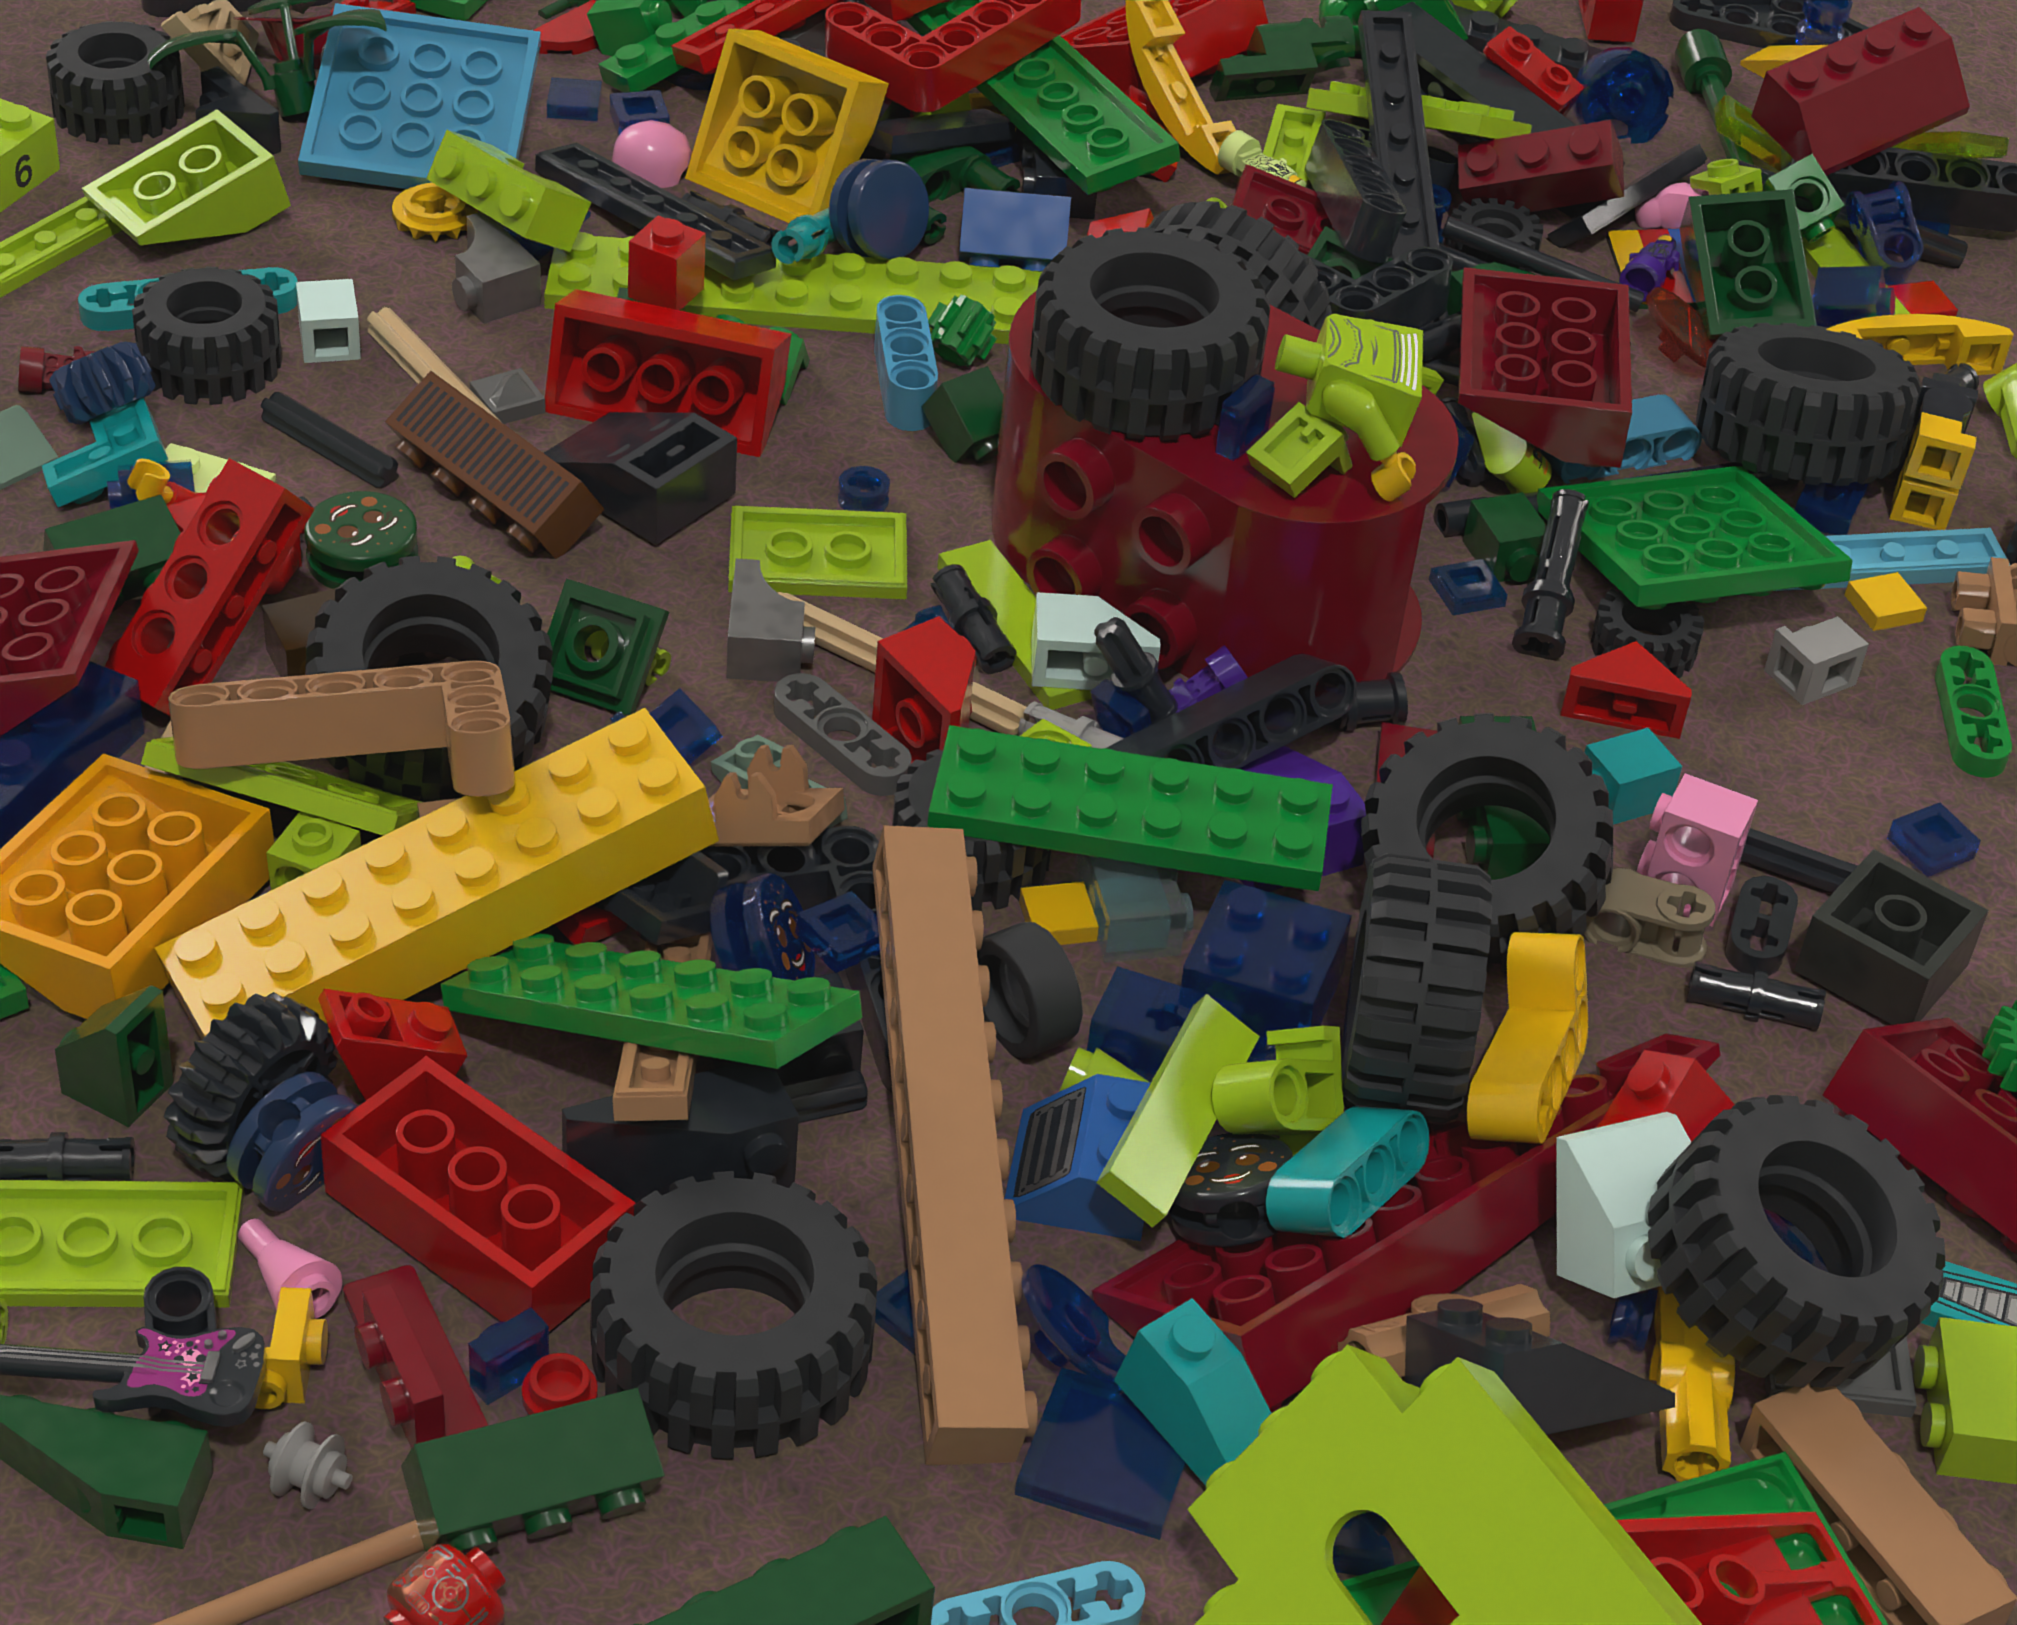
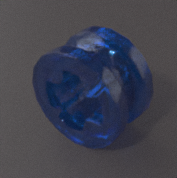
(863, 478)
(1632, 1318)

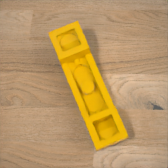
(1151, 34)
(1937, 339)

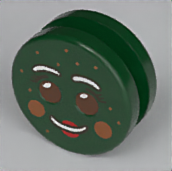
(357, 533)

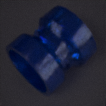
(1823, 22)

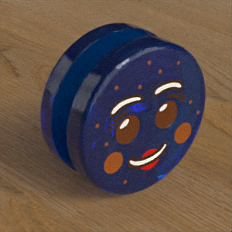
(757, 927)

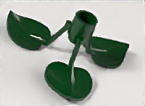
(293, 78)

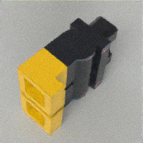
(1936, 453)

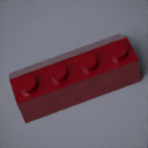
(1864, 92)

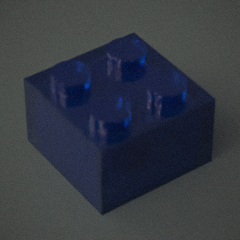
(1269, 956)

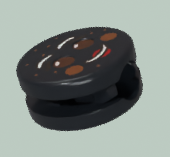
(1227, 1190)

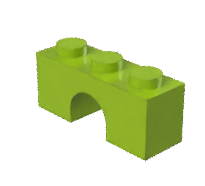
(507, 192)

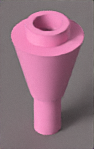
(291, 1266)

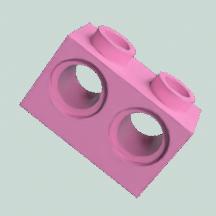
(1699, 838)

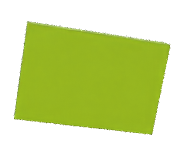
(823, 550)

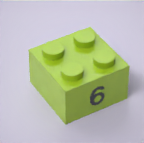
(26, 151)

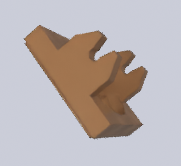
(776, 806)

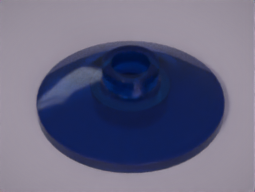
(1070, 1324)

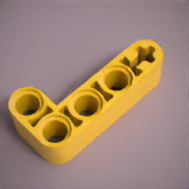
(1536, 1043)

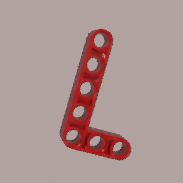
(952, 58)

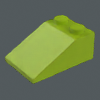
(193, 185)

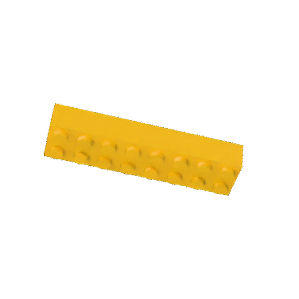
(455, 880)

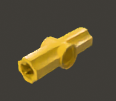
(1697, 1427)

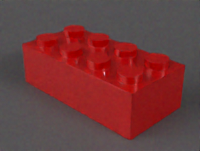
(472, 1194)

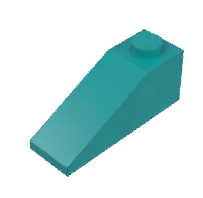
(1194, 1388)

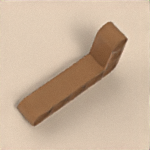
(353, 715)

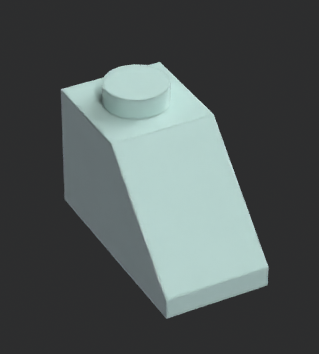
(1066, 643)

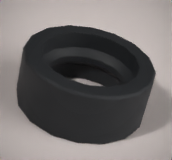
(1031, 990)

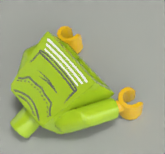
(1367, 381)

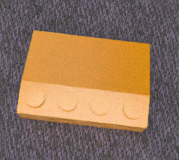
(116, 873)

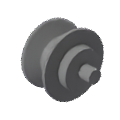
(307, 1465)

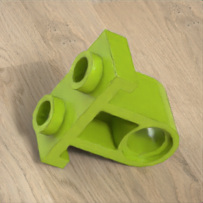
(1286, 1095)

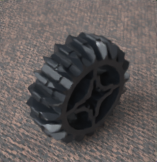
(236, 1068)

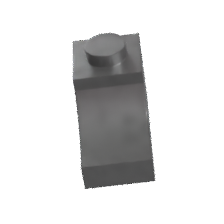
(495, 272)
(765, 629)

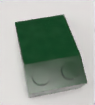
(1746, 260)

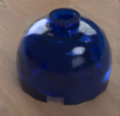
(1627, 88)

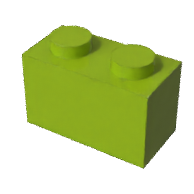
(1970, 1399)

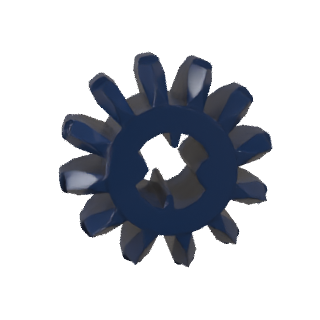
(102, 382)

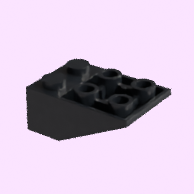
(652, 468)

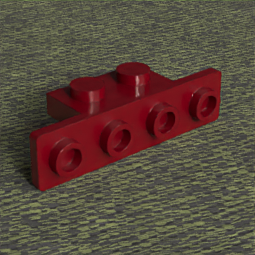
(412, 1355)

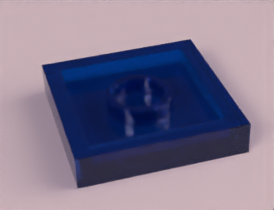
(1101, 1458)

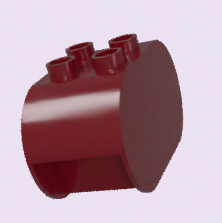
(1209, 543)

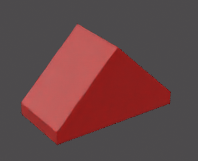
(1627, 692)

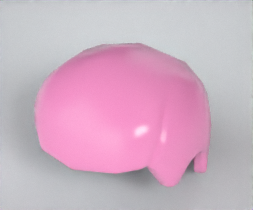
(653, 152)

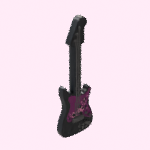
(200, 1375)

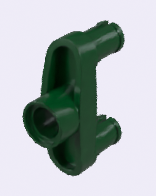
(951, 172)

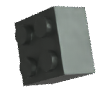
(1890, 940)

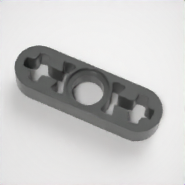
(837, 713)

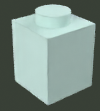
(328, 320)

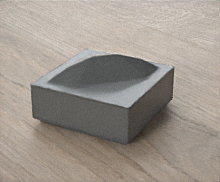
(509, 395)

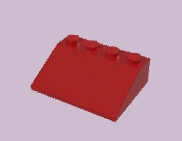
(1211, 33)

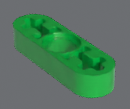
(1981, 695)

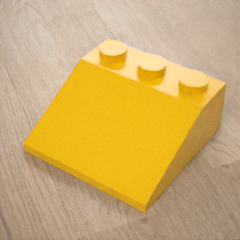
(782, 125)

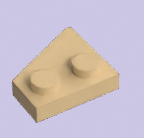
(215, 16)

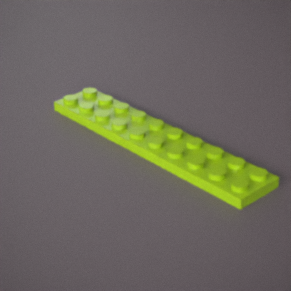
(810, 293)

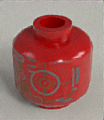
(447, 1590)

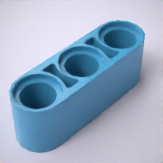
(904, 361)
(1655, 434)

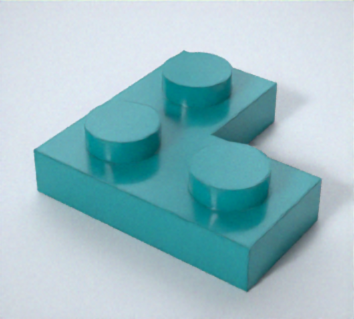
(120, 440)

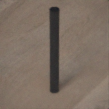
(1525, 256)

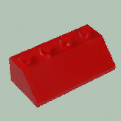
(666, 360)

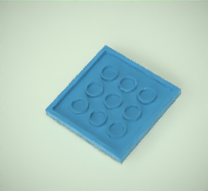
(398, 90)

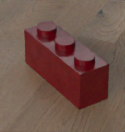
(1545, 167)

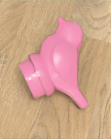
(1666, 208)

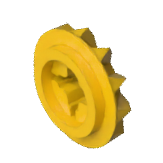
(420, 211)

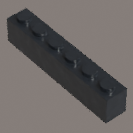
(1459, 72)

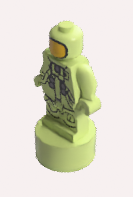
(1242, 150)

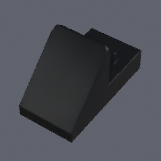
(240, 106)

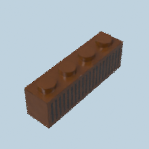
(493, 465)

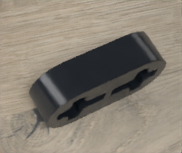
(1749, 922)

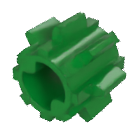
(962, 330)

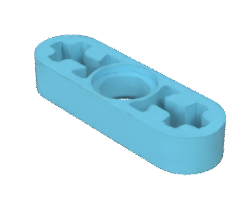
(1052, 1595)

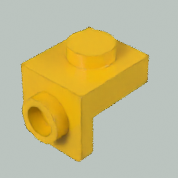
(294, 1347)

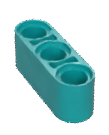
(1347, 1171)

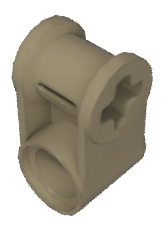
(1646, 914)

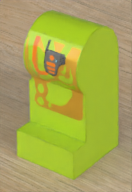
(1511, 457)

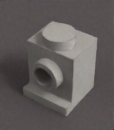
(1816, 659)

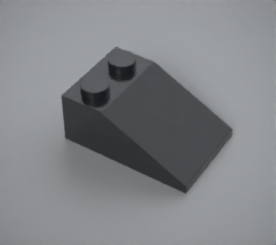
(734, 1123)
(1548, 1378)

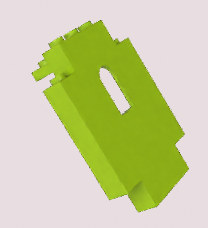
(1457, 1479)

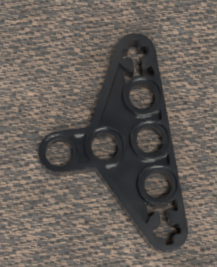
(1747, 21)

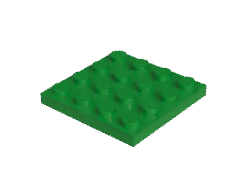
(1700, 538)

